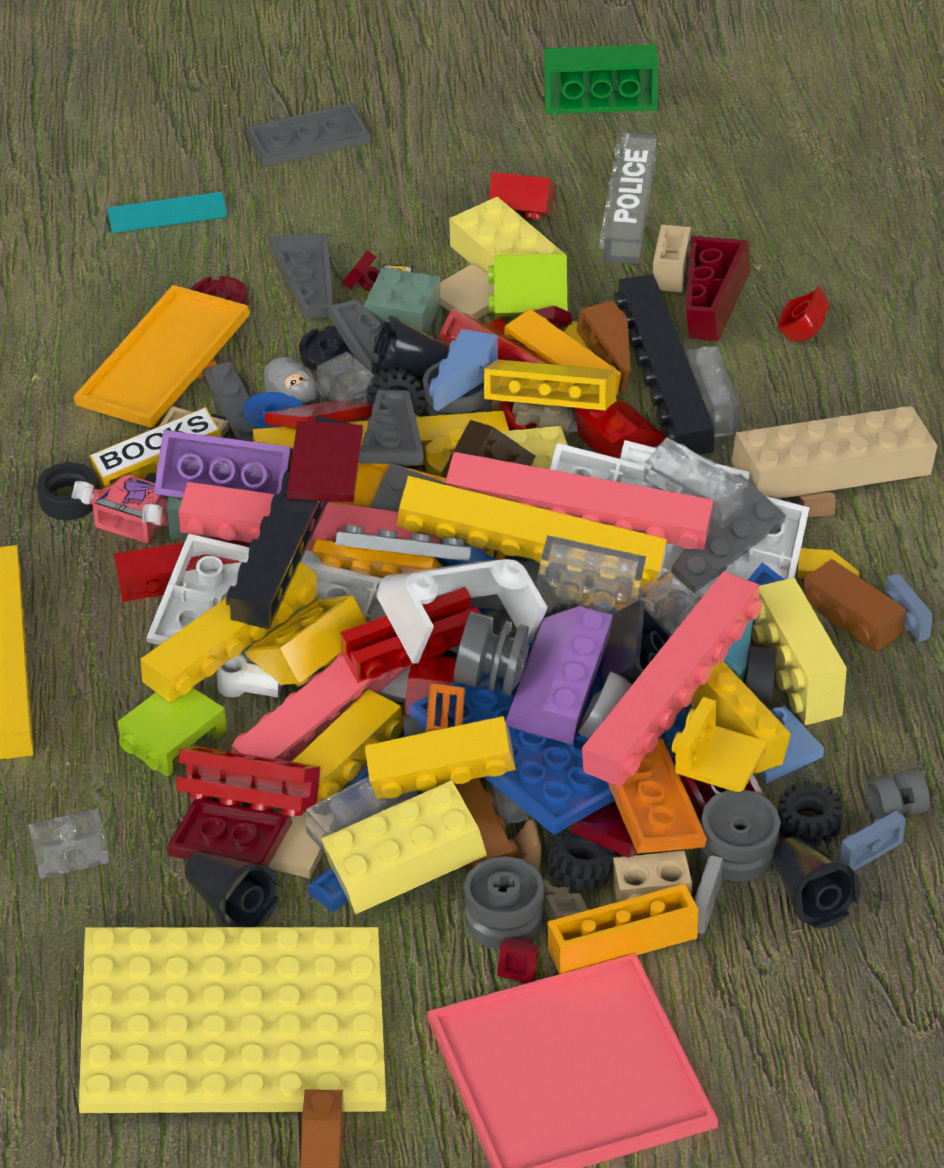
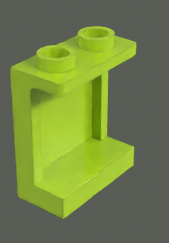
(527, 283)
(160, 728)

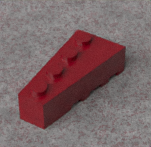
(714, 283)

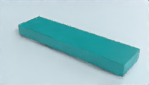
(166, 212)

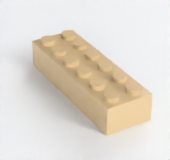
(835, 452)

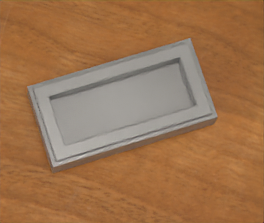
(708, 891)

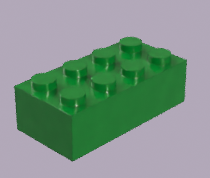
(600, 79)

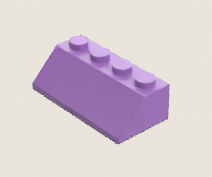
(219, 463)
(560, 673)

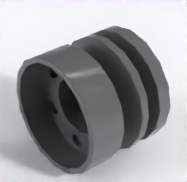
(491, 654)

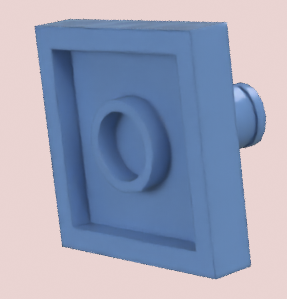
(801, 749)

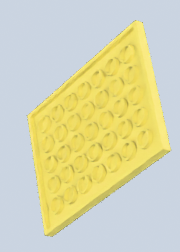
(230, 1019)

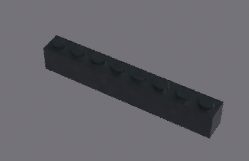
(665, 364)
(274, 556)

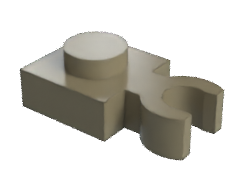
(541, 415)
(560, 903)

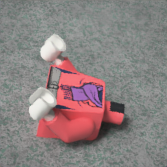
(126, 506)

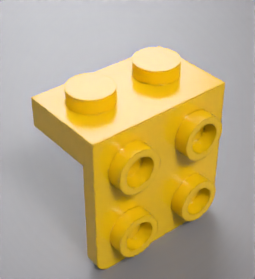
(714, 752)

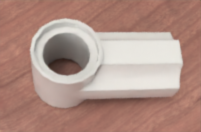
(239, 677)

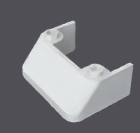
(405, 593)

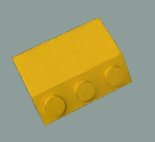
(306, 640)

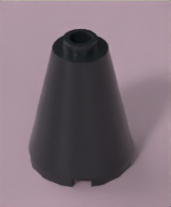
(406, 348)
(816, 882)
(233, 887)

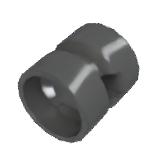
(903, 793)

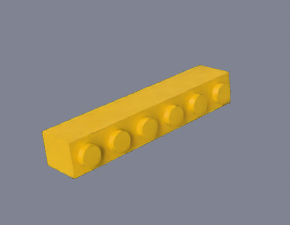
(214, 640)

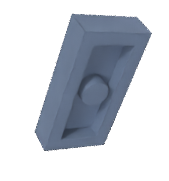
(917, 616)
(873, 840)

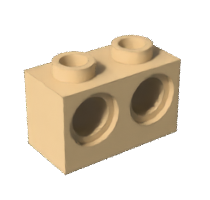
(672, 257)
(649, 873)

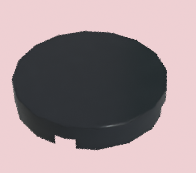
(321, 346)

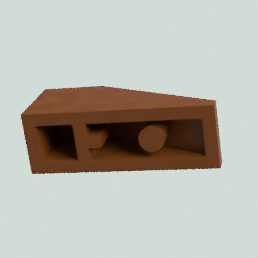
(606, 335)
(322, 1129)

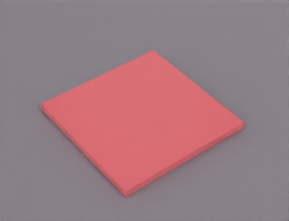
(571, 1068)

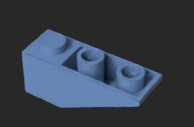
(463, 366)

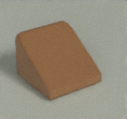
(820, 503)
(529, 844)

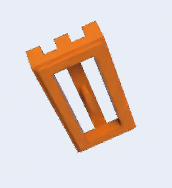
(447, 691)

